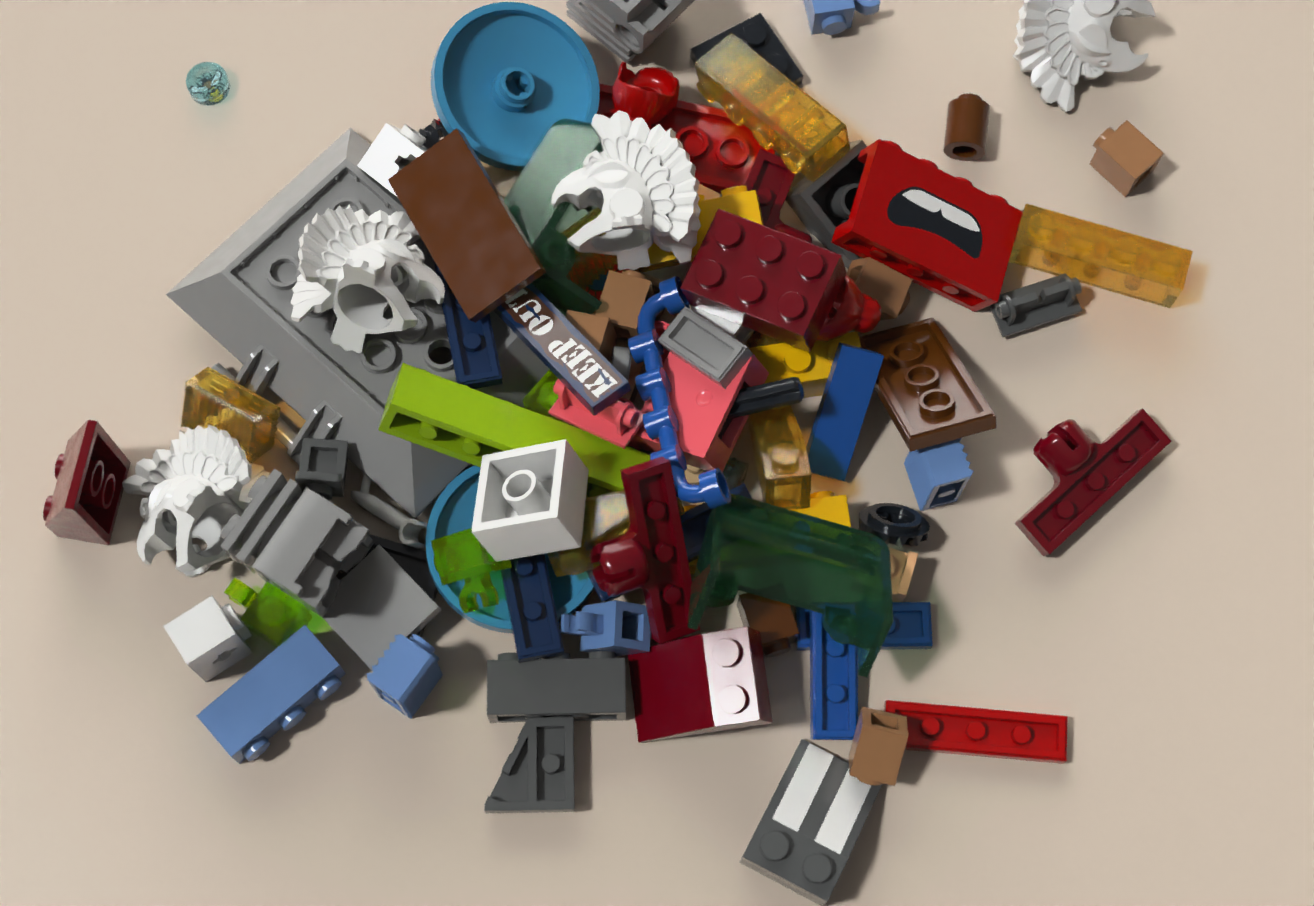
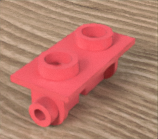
(614, 424)

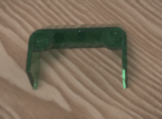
(530, 200)
(800, 564)

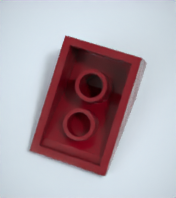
(87, 487)
(700, 685)

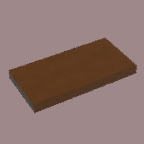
(466, 226)
(927, 386)

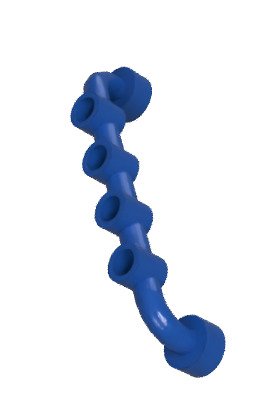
(656, 386)

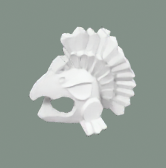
(1073, 40)
(642, 189)
(359, 270)
(191, 495)

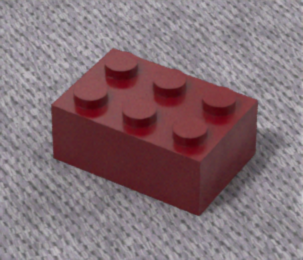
(764, 280)

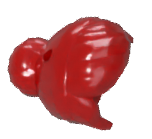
(646, 94)
(850, 312)

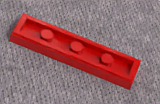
(983, 732)

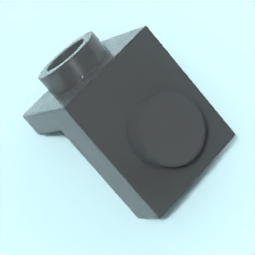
(323, 467)

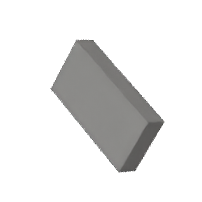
(705, 347)

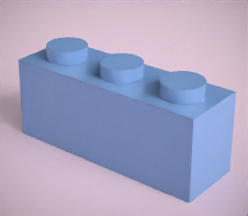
(272, 696)

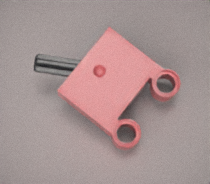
(709, 414)

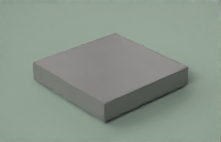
(376, 605)

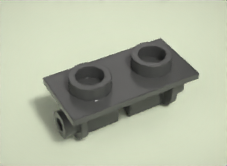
(1037, 304)

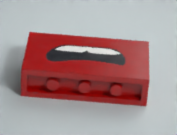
(930, 226)

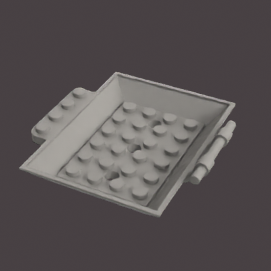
(245, 305)

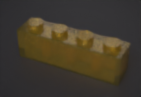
(771, 107)
(1100, 256)

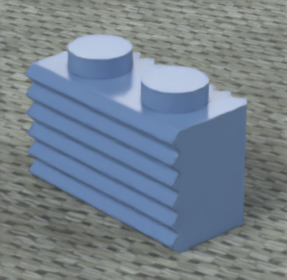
(938, 473)
(406, 674)

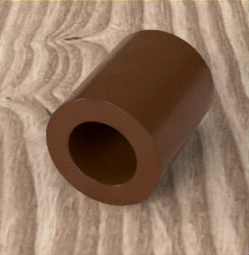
(966, 128)

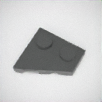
(538, 770)

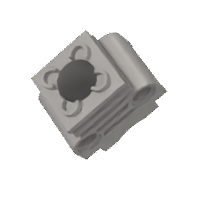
(626, 25)
(296, 540)

